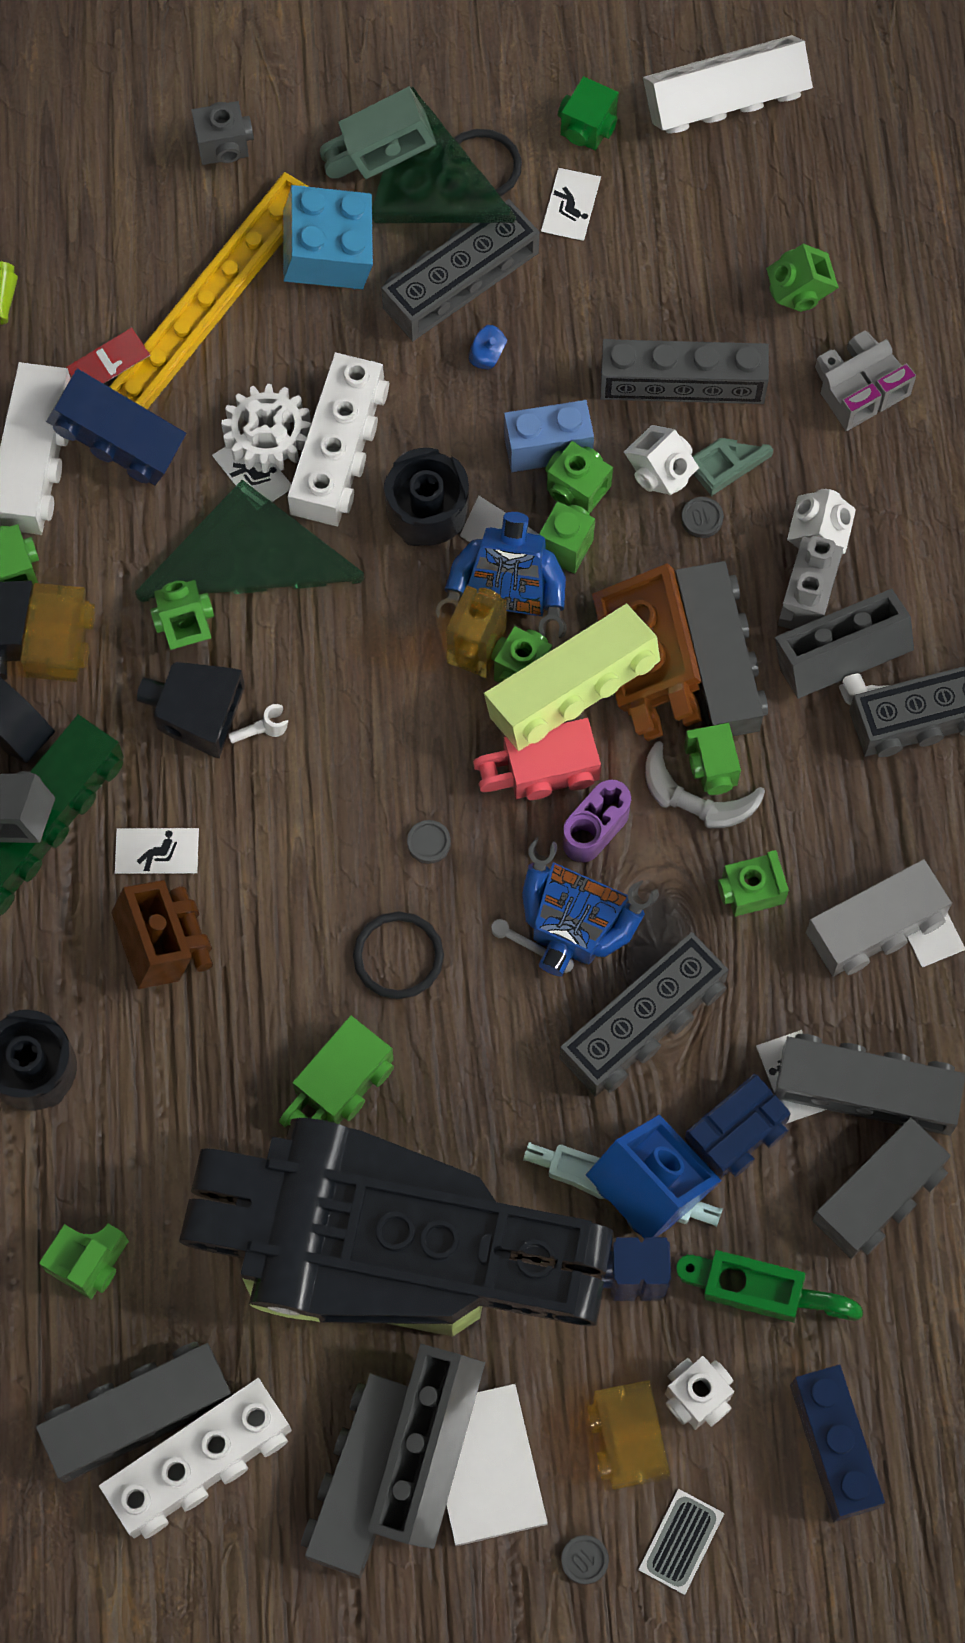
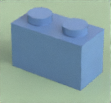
(539, 432)

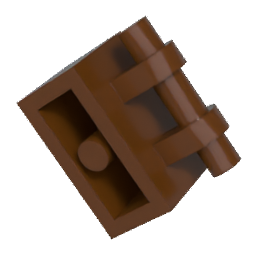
(160, 933)

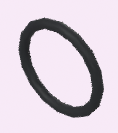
(507, 143)
(404, 993)

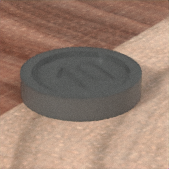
(702, 517)
(429, 841)
(585, 1559)

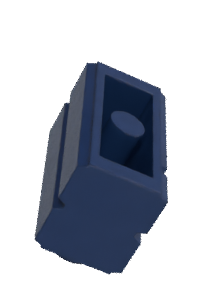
(739, 1127)
(638, 1269)

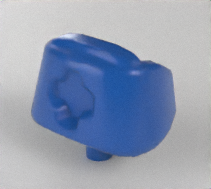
(487, 347)

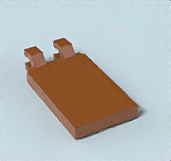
(673, 679)

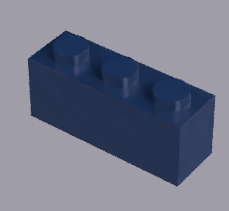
(115, 428)
(837, 1443)

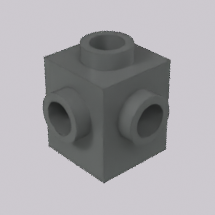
(222, 132)

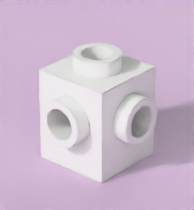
(661, 460)
(823, 516)
(687, 1405)

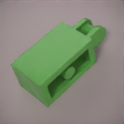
(341, 1075)

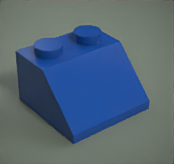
(652, 1177)

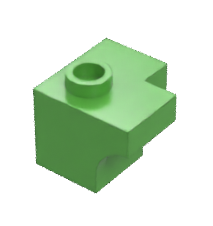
(85, 1259)

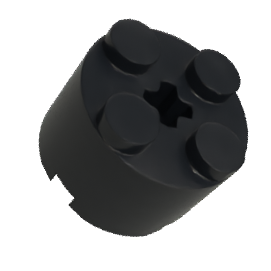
(426, 497)
(43, 1080)

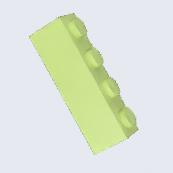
(572, 677)

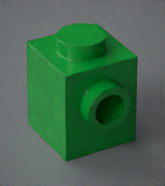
(589, 114)

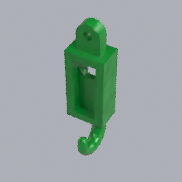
(768, 1288)

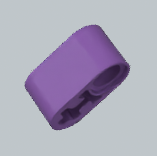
(587, 818)

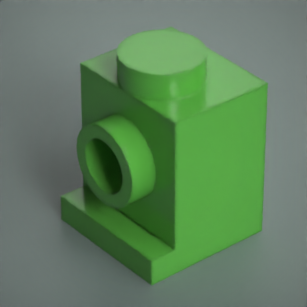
(713, 758)
(745, 898)

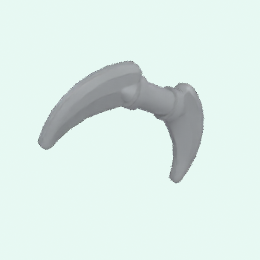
(713, 813)

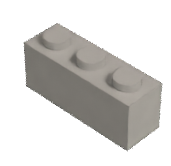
(879, 919)

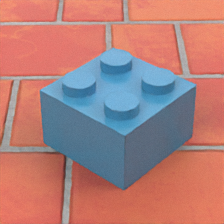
(327, 237)

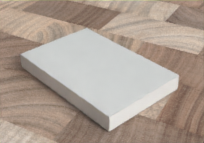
(495, 1475)

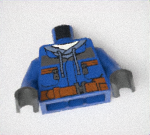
(515, 568)
(577, 914)

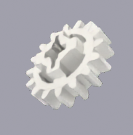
(266, 430)

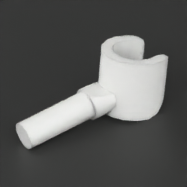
(854, 685)
(261, 726)

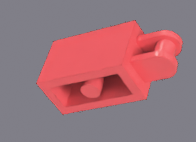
(558, 761)

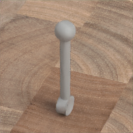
(501, 929)

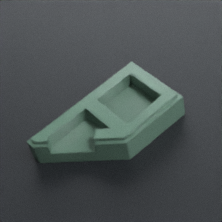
(727, 461)

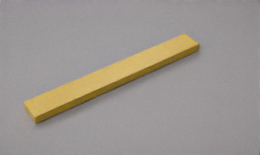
(208, 298)

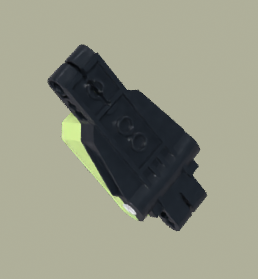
(387, 1236)

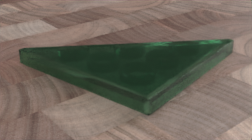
(438, 186)
(250, 548)

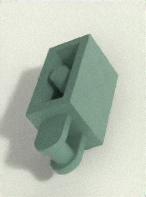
(379, 137)

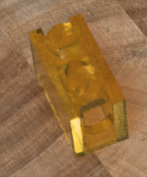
(476, 629)
(57, 632)
(629, 1435)

